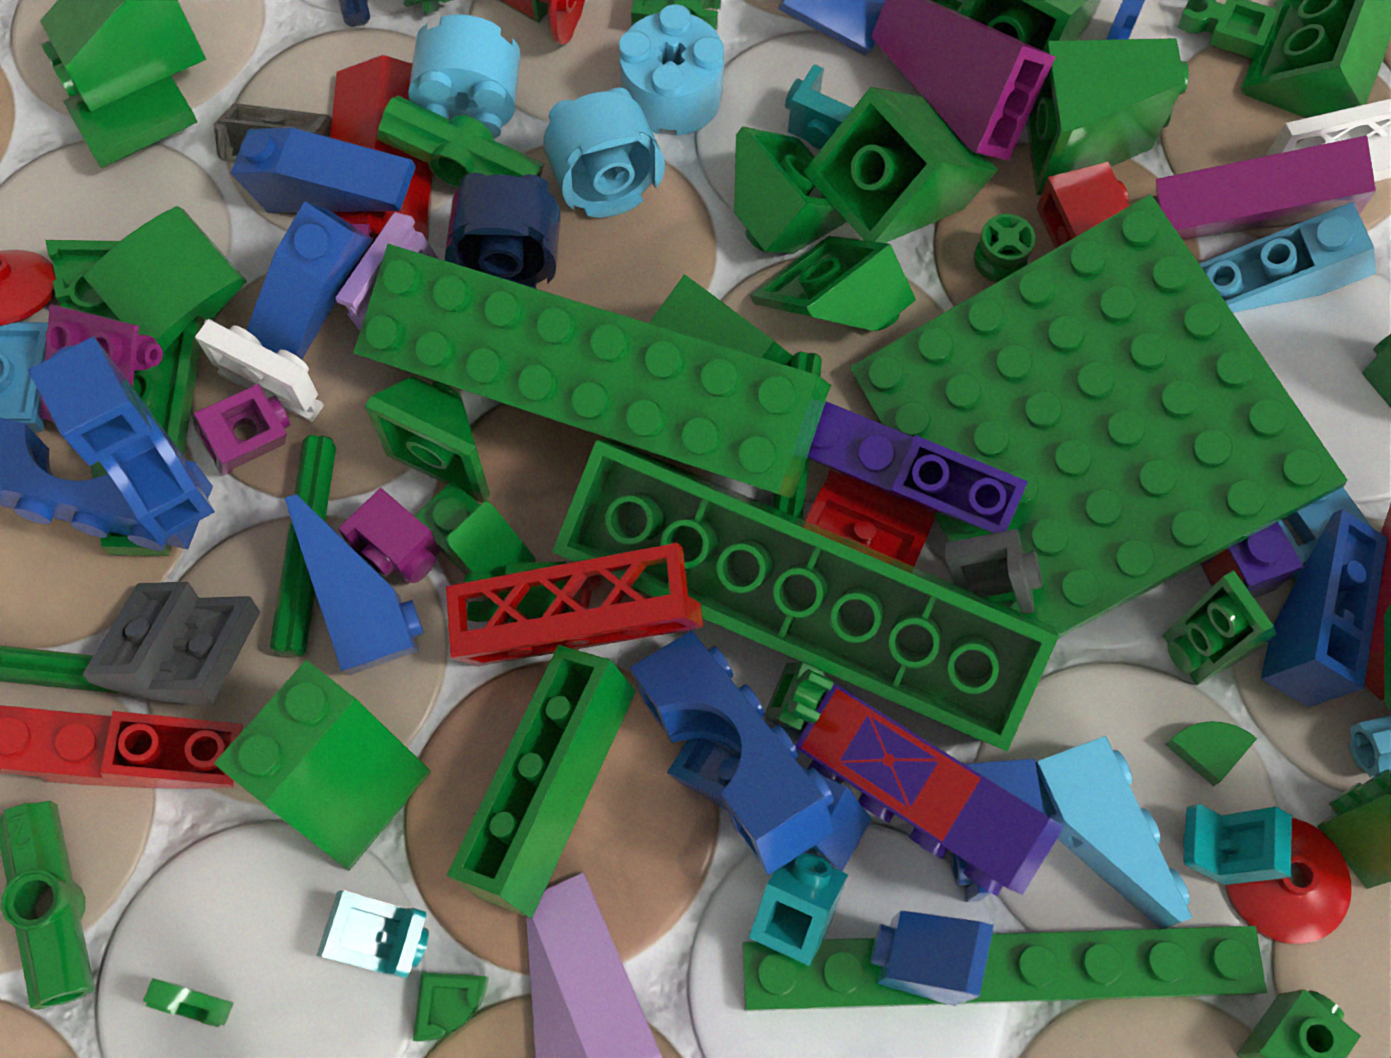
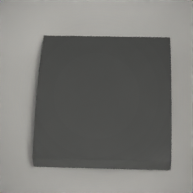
(172, 644)

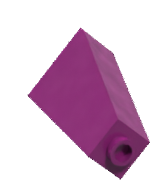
(965, 71)
(1268, 189)

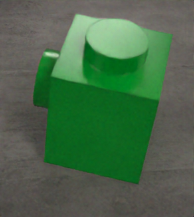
(1300, 1027)

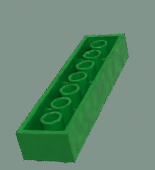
(594, 369)
(814, 593)

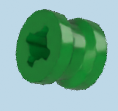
(1002, 234)

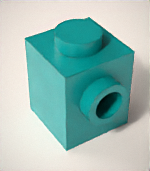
(799, 907)

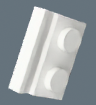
(248, 363)

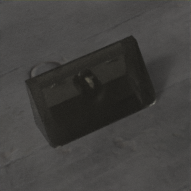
(238, 118)

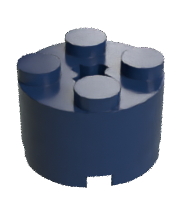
(505, 227)

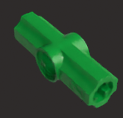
(452, 145)
(53, 945)

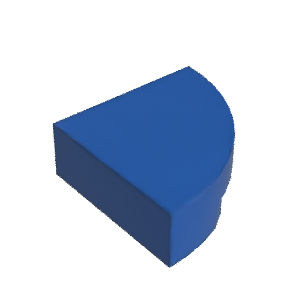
(1125, 19)

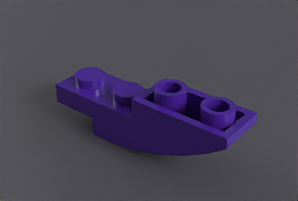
(916, 470)

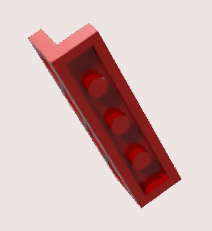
(577, 629)

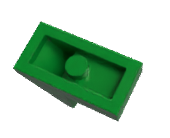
(471, 533)

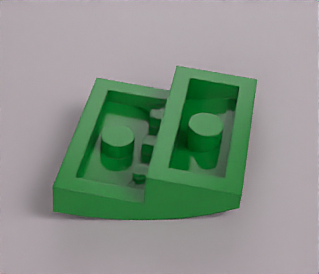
(131, 120)
(165, 277)

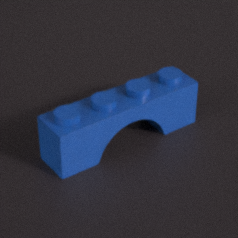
(113, 425)
(90, 505)
(770, 797)

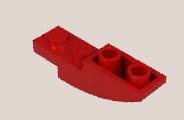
(115, 749)

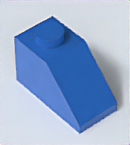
(933, 956)

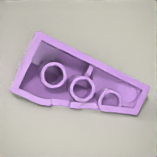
(579, 983)

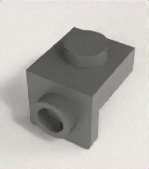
(995, 566)

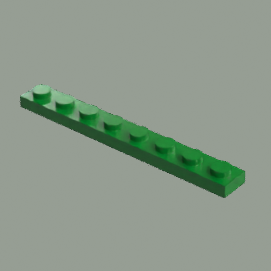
(1024, 969)

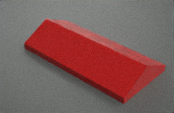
(357, 112)

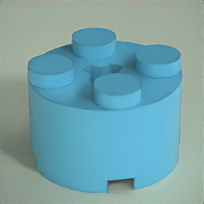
(673, 69)
(466, 71)
(602, 152)

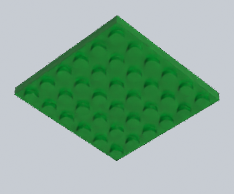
(1120, 403)

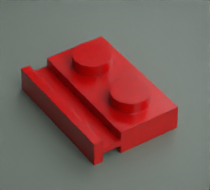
(871, 518)

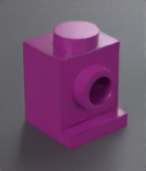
(251, 407)
(391, 538)

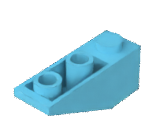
(1295, 261)
(1108, 830)

